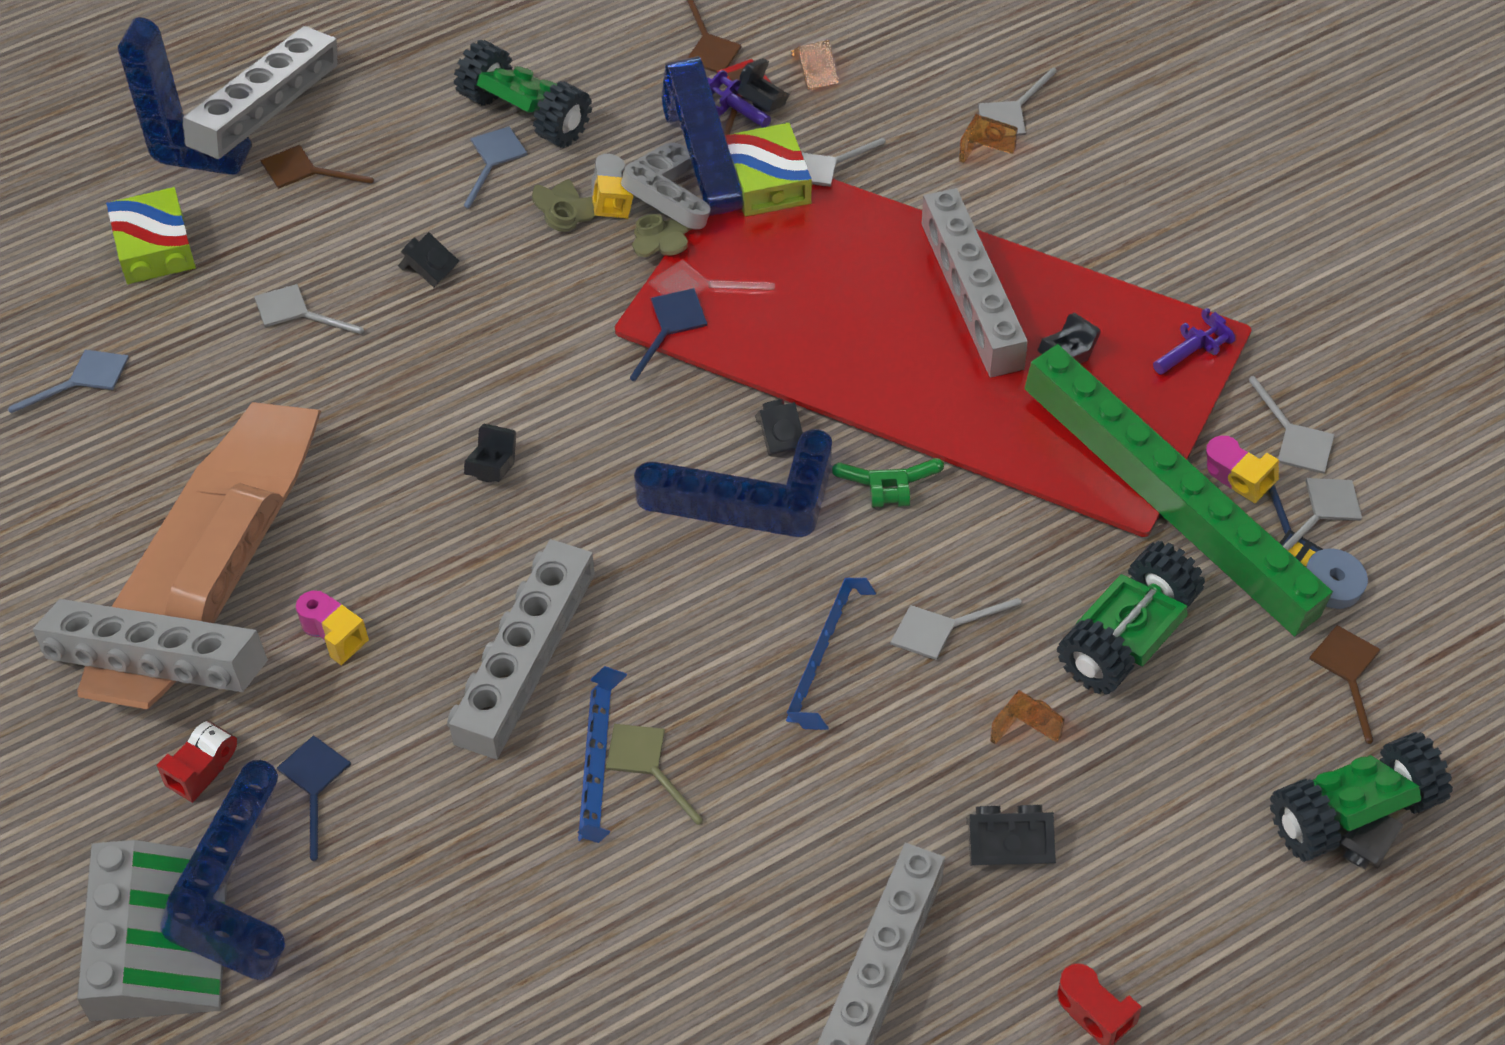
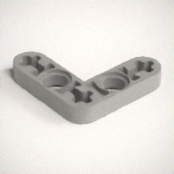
(651, 182)

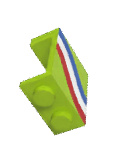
(770, 169)
(150, 235)

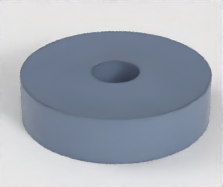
(1346, 569)

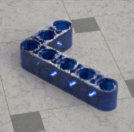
(689, 100)
(159, 105)
(741, 500)
(215, 868)

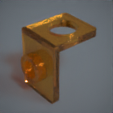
(817, 64)
(988, 133)
(1030, 711)

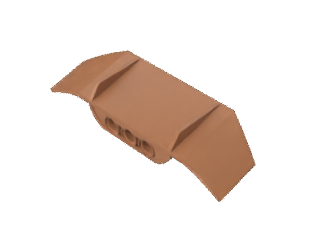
(210, 535)

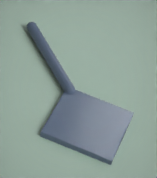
(494, 149)
(93, 370)

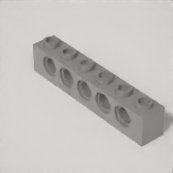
(260, 92)
(974, 283)
(151, 645)
(490, 729)
(885, 949)

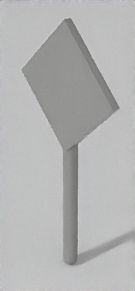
(1011, 111)
(822, 167)
(288, 304)
(1301, 445)
(1329, 500)
(928, 632)

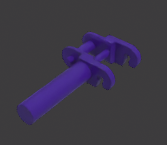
(730, 99)
(1196, 340)

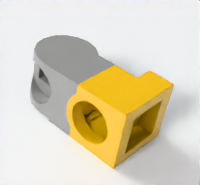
(607, 192)

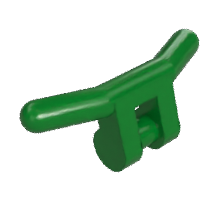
(888, 478)

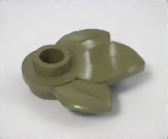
(563, 206)
(656, 235)

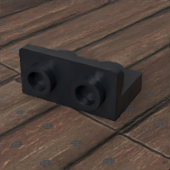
(1011, 837)

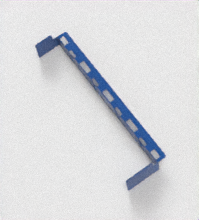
(814, 720)
(590, 828)

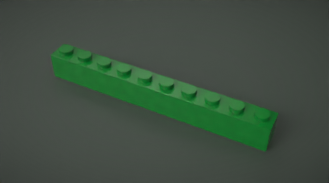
(1178, 491)

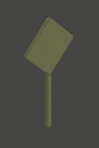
(639, 751)

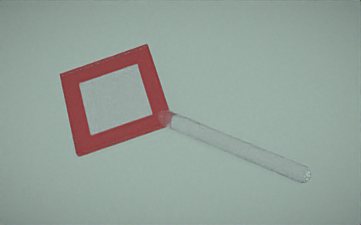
(684, 277)

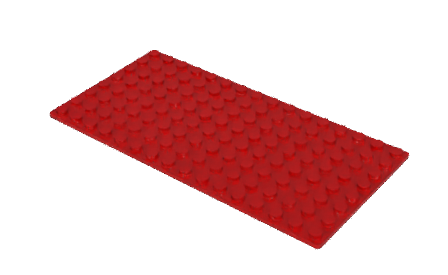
(880, 344)

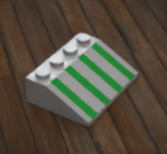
(124, 956)

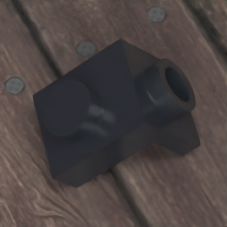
(758, 90)
(428, 259)
(1076, 338)
(779, 426)
(493, 454)
(1370, 842)

